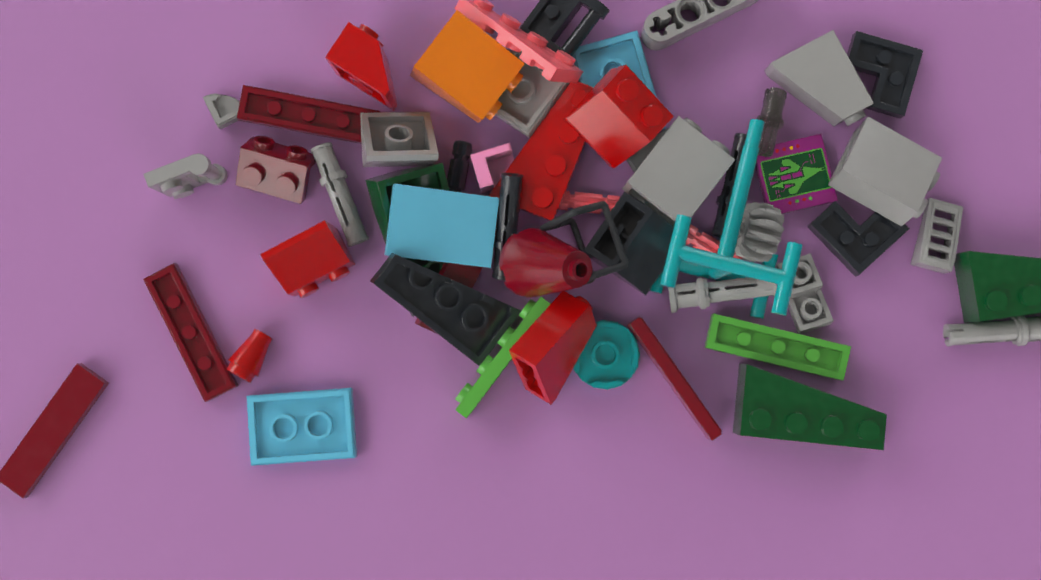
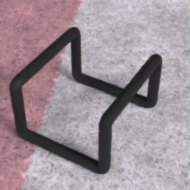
(566, 219)

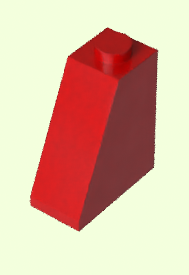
(553, 345)

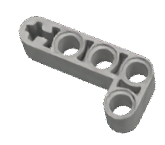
(706, 13)

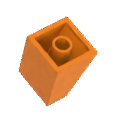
(468, 68)

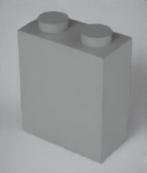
(679, 171)
(886, 172)

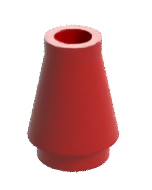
(249, 357)

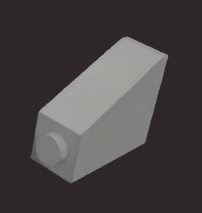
(823, 80)

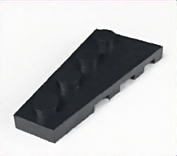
(452, 310)

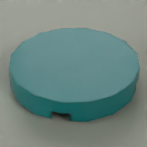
(608, 356)

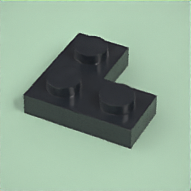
(894, 69)
(855, 244)

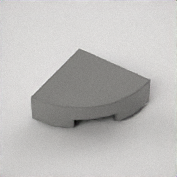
(222, 108)

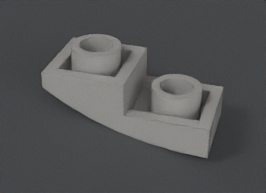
(807, 300)

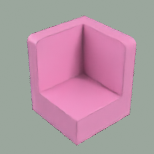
(490, 164)

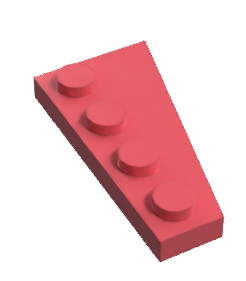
(555, 66)

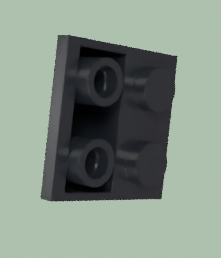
(644, 240)

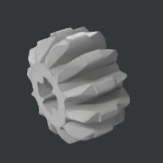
(759, 232)

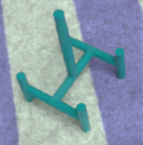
(722, 265)

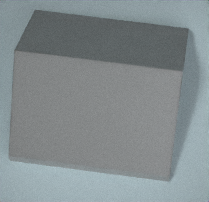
(397, 139)

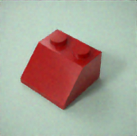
(362, 62)
(619, 116)
(309, 259)

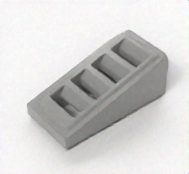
(948, 250)

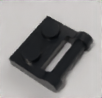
(553, 16)

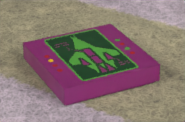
(796, 175)

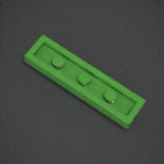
(777, 347)
(492, 367)

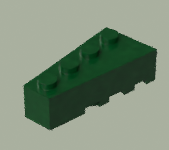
(997, 285)
(796, 412)

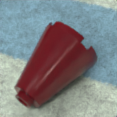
(542, 264)

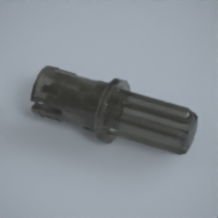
(772, 115)

